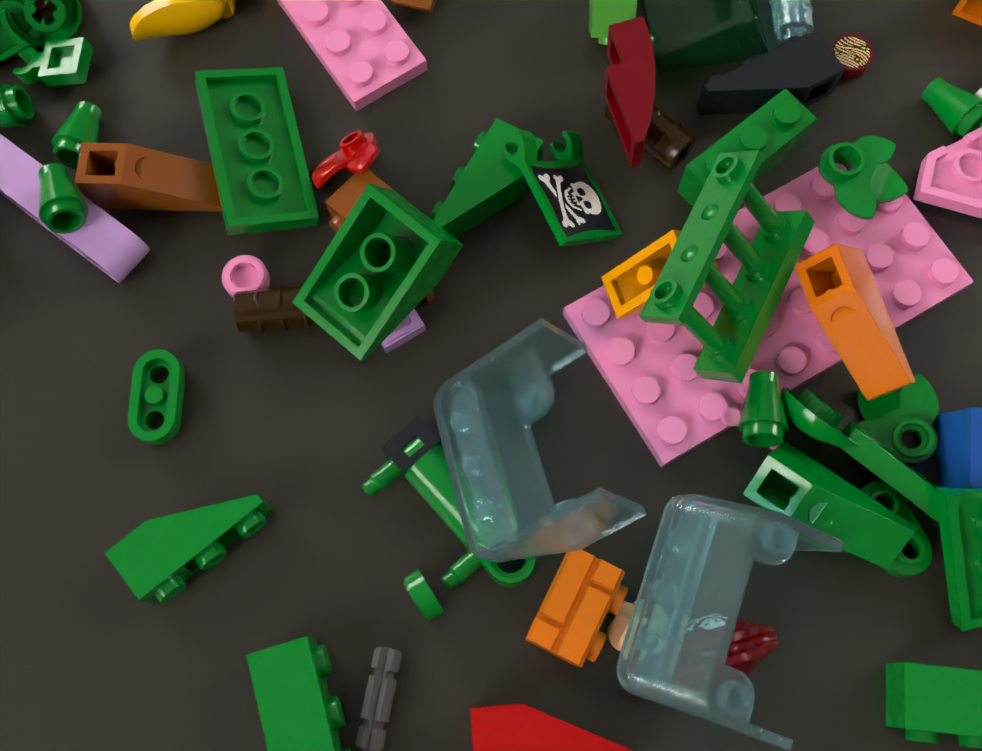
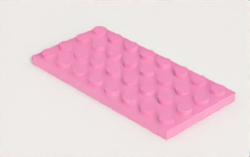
(654, 362)

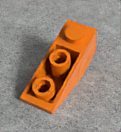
(855, 318)

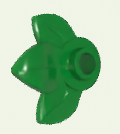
(867, 175)
(900, 412)

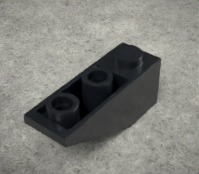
(798, 64)

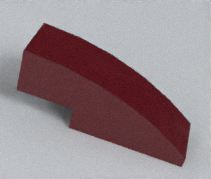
(630, 84)

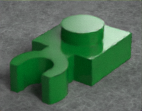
(58, 65)

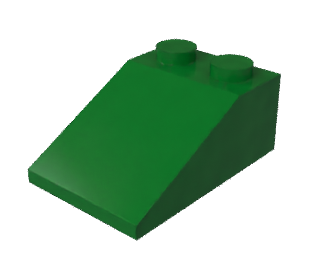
(376, 270)

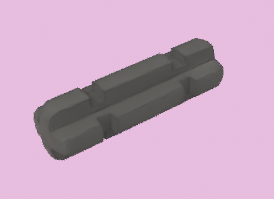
(378, 699)

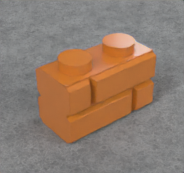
(576, 608)

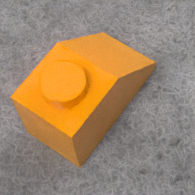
(633, 280)

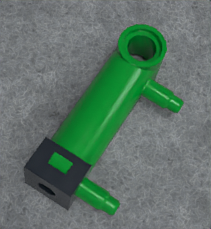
(422, 462)

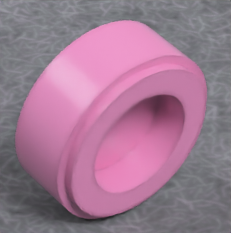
(245, 274)

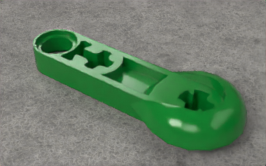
(23, 29)
(821, 423)

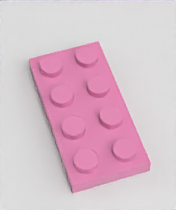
(357, 45)

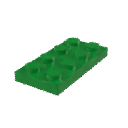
(255, 150)

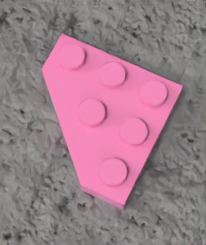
(953, 176)

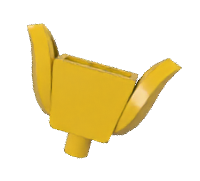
(178, 17)

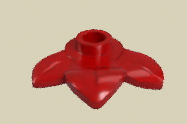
(355, 154)

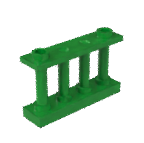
(759, 283)

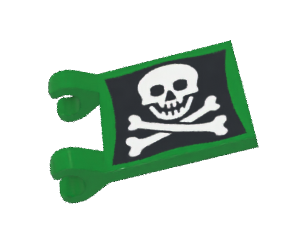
(564, 189)

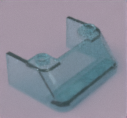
(495, 460)
(692, 605)

